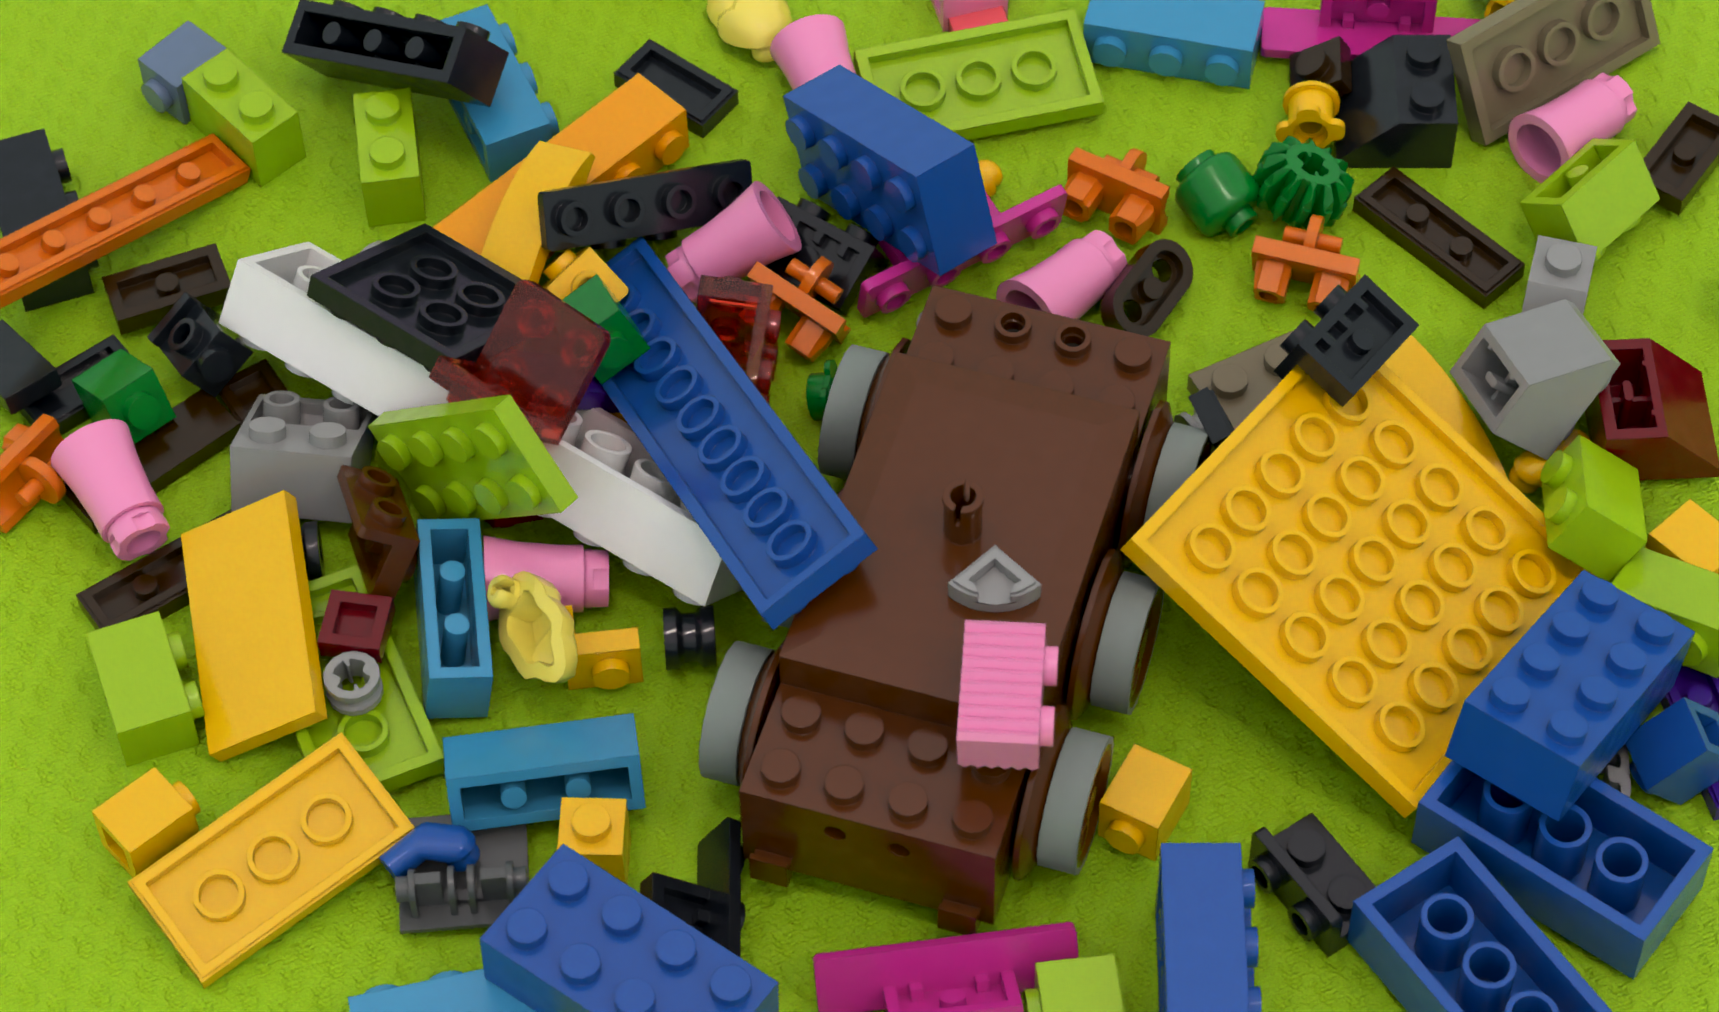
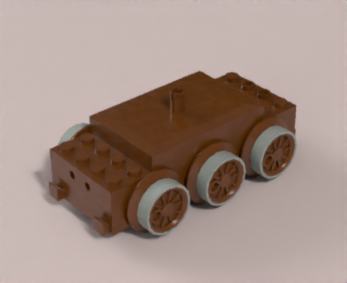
(951, 444)

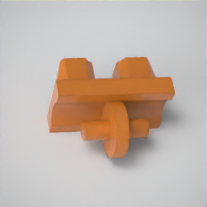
(1118, 188)
(1302, 257)
(817, 323)
(27, 470)

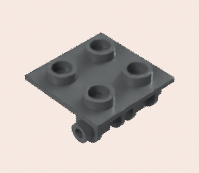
(444, 900)

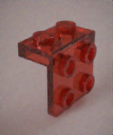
(744, 323)
(537, 354)

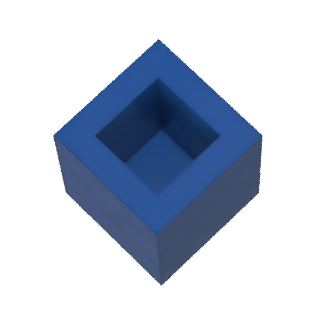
(1676, 751)

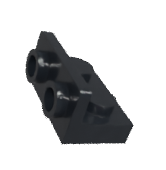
(850, 250)
(1350, 341)
(1310, 879)

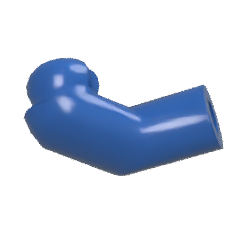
(432, 842)

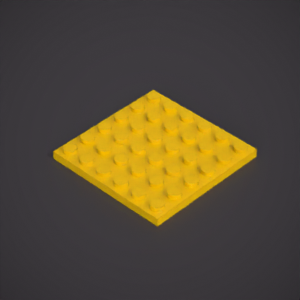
(1357, 569)

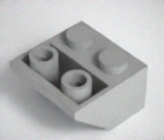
(1535, 374)
(299, 449)

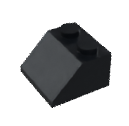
(1400, 106)

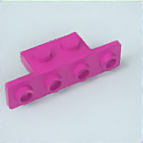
(1355, 21)
(895, 285)
(942, 973)

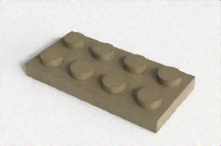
(1540, 52)

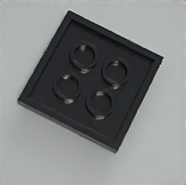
(418, 295)

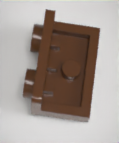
(380, 529)

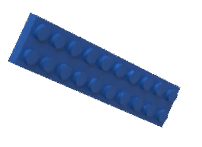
(728, 450)

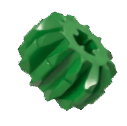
(1301, 182)

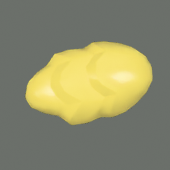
(750, 23)
(534, 627)

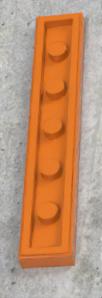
(117, 215)

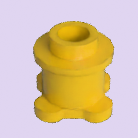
(1311, 114)

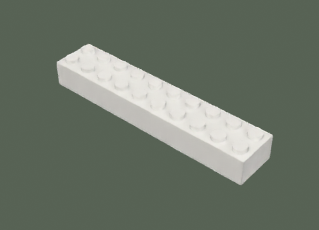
(619, 488)

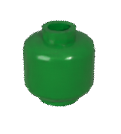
(1218, 194)

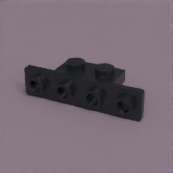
(639, 205)
(715, 901)

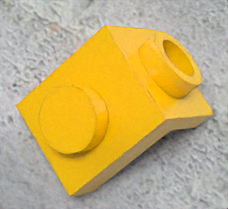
(572, 270)
(606, 658)

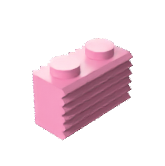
(1003, 694)

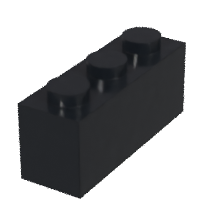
(31, 190)

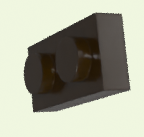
(1684, 157)
(149, 291)

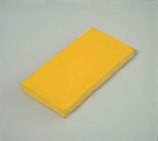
(253, 626)
(271, 860)

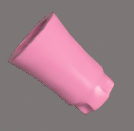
(811, 48)
(1559, 129)
(732, 242)
(1069, 279)
(113, 487)
(576, 573)

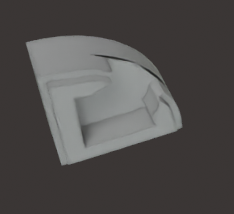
(994, 584)

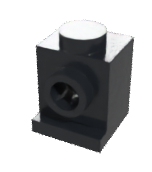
(200, 345)

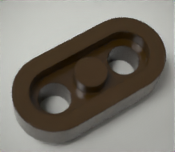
(1146, 296)

